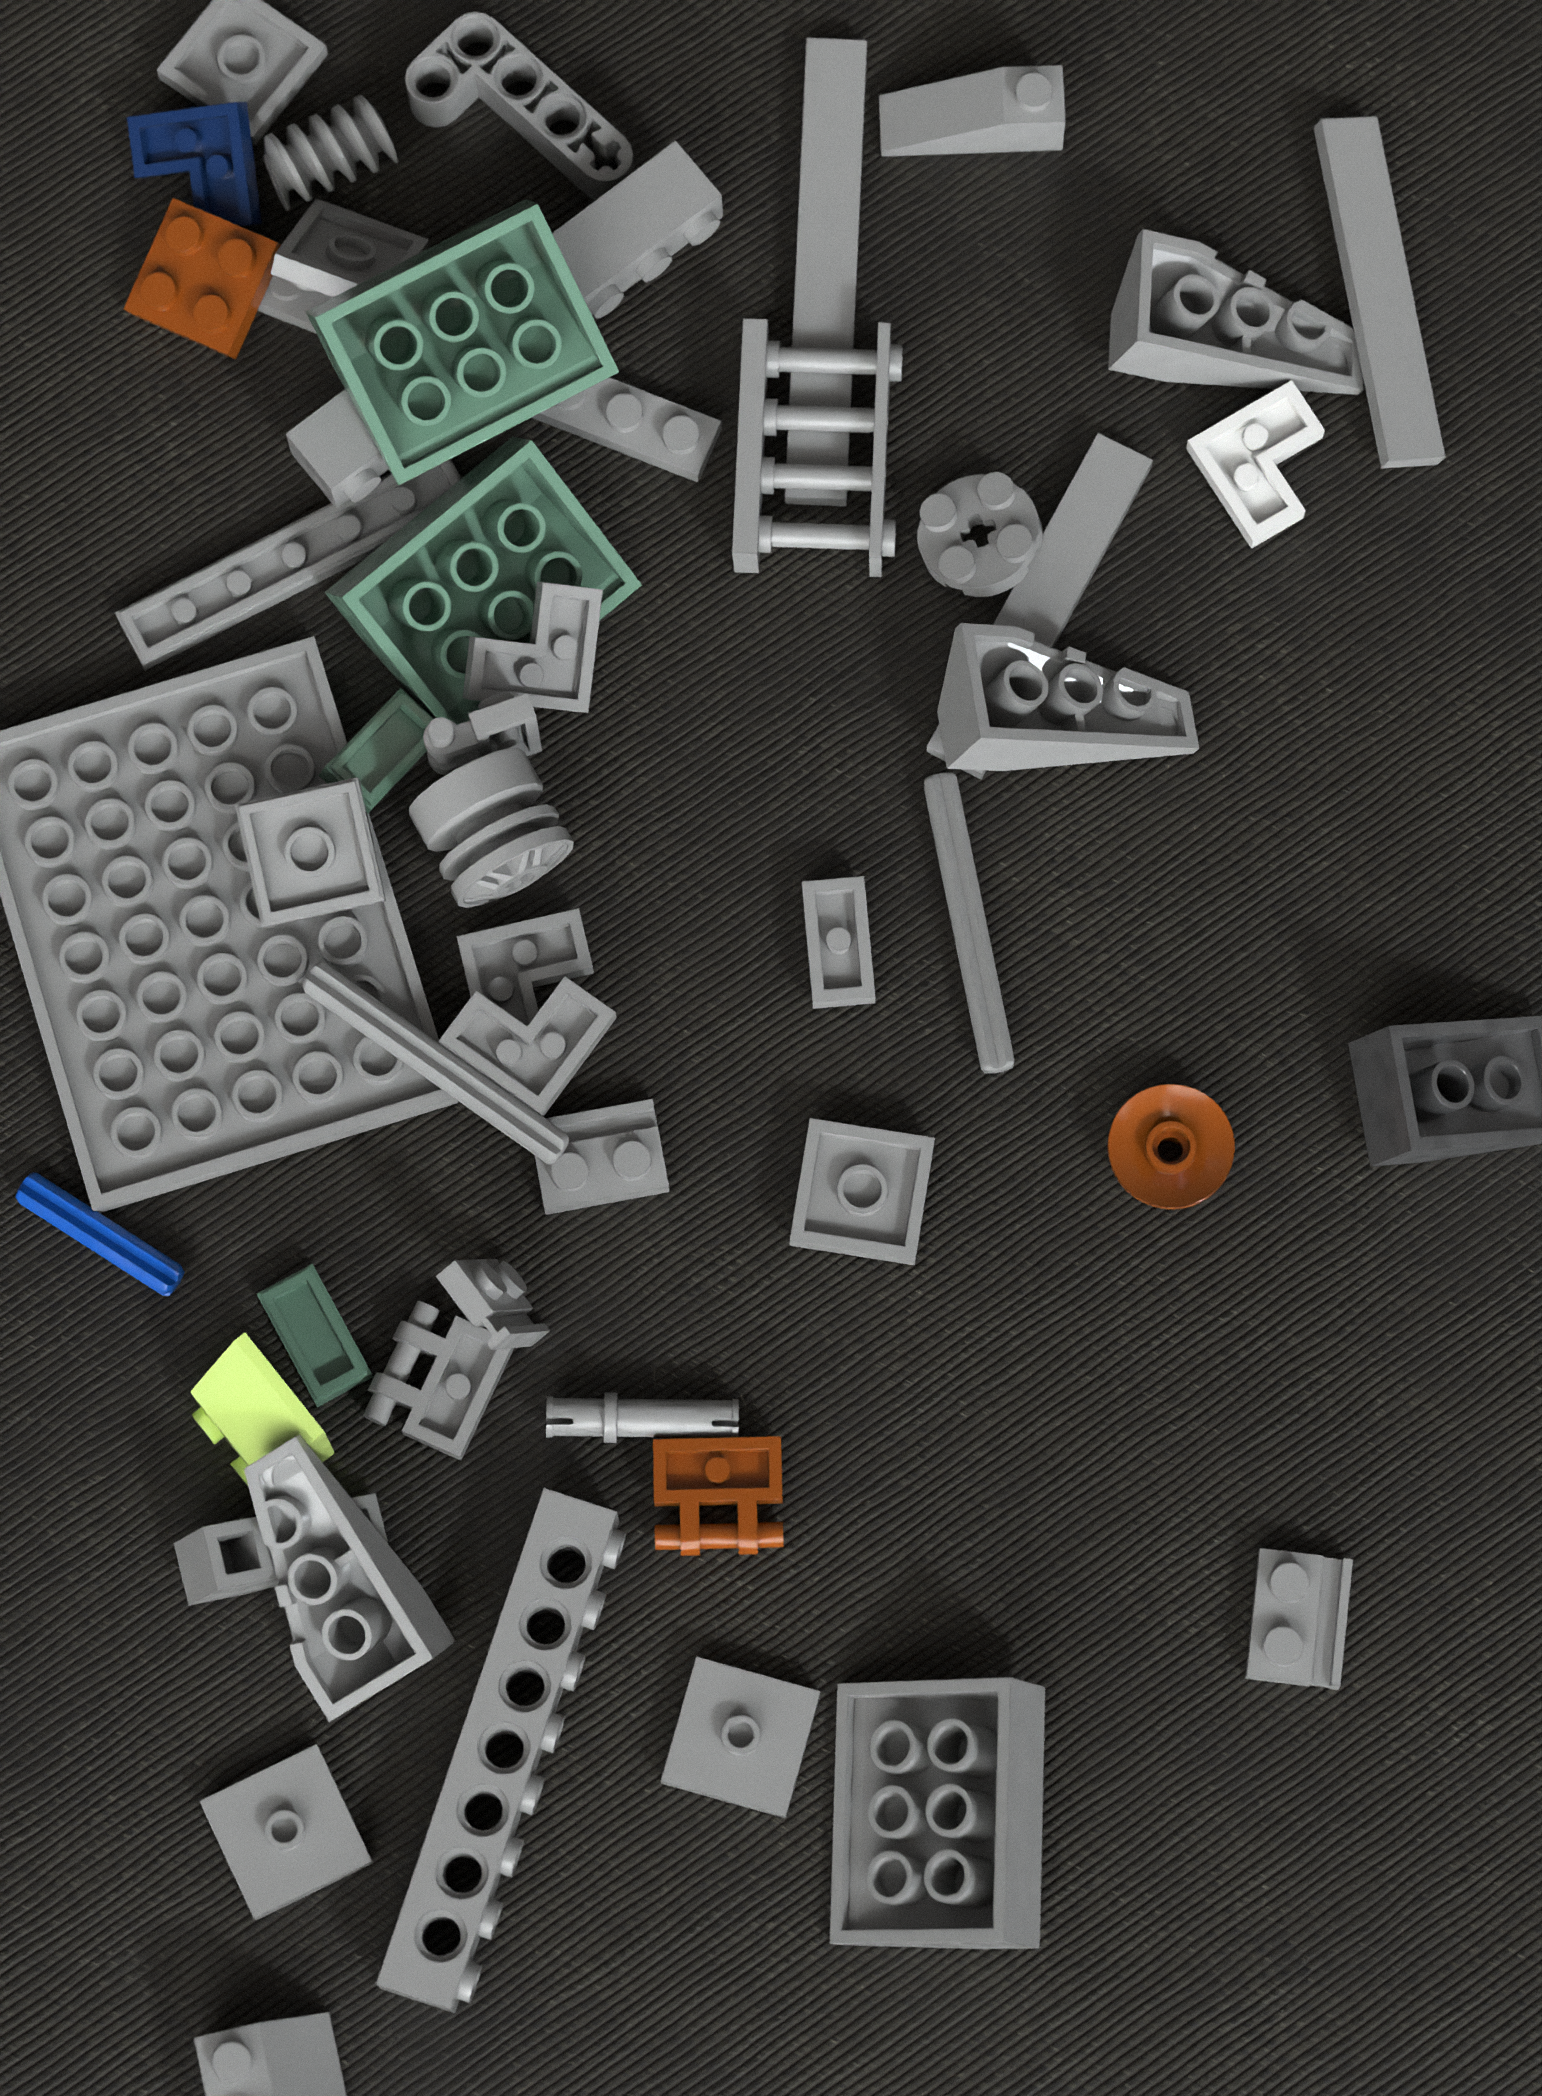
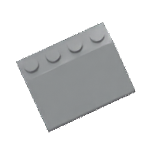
(938, 1814)

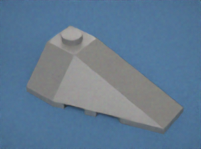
(1208, 324)
(1038, 707)
(345, 1592)

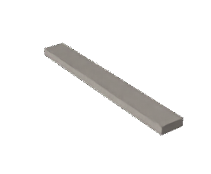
(827, 244)

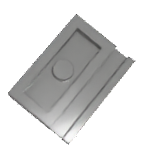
(608, 1158)
(493, 1298)
(1299, 1619)

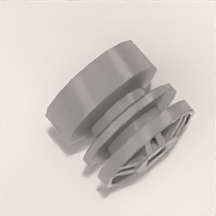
(490, 827)

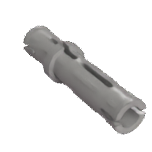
(641, 1417)

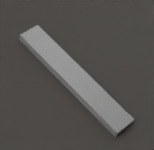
(1379, 292)
(1071, 547)
(276, 567)

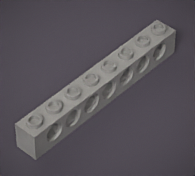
(557, 1527)

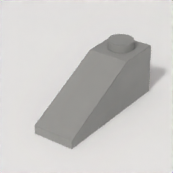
(977, 114)
(233, 1560)

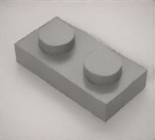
(838, 942)

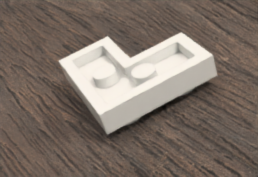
(1242, 457)

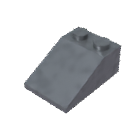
(1449, 1088)

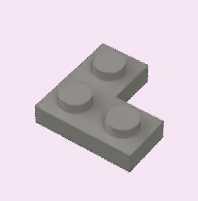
(556, 662)
(523, 955)
(536, 1058)

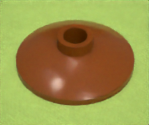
(1176, 1116)

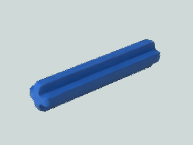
(100, 1234)

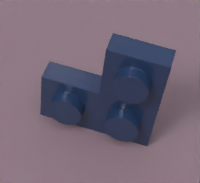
(209, 144)

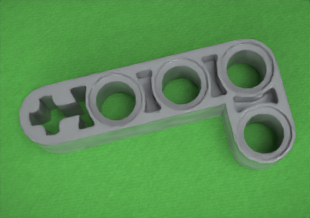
(528, 114)

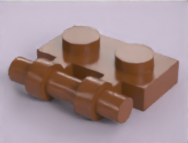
(718, 1473)

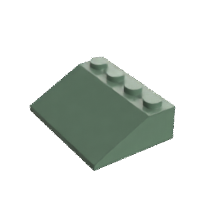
(463, 340)
(474, 572)

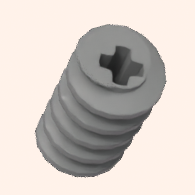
(327, 150)

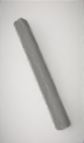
(968, 923)
(435, 1063)

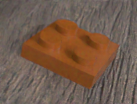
(203, 278)

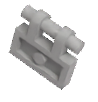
(497, 725)
(455, 1390)

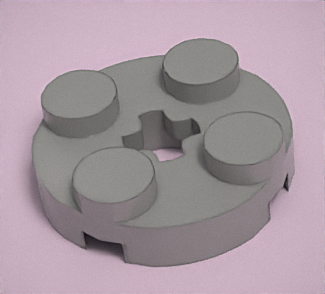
(975, 501)

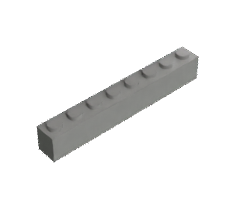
(607, 249)

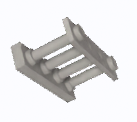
(763, 418)

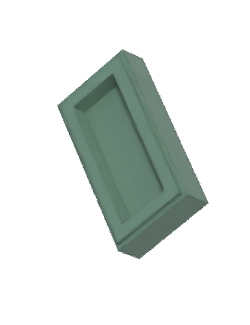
(382, 749)
(314, 1335)

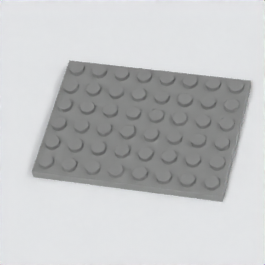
(144, 943)

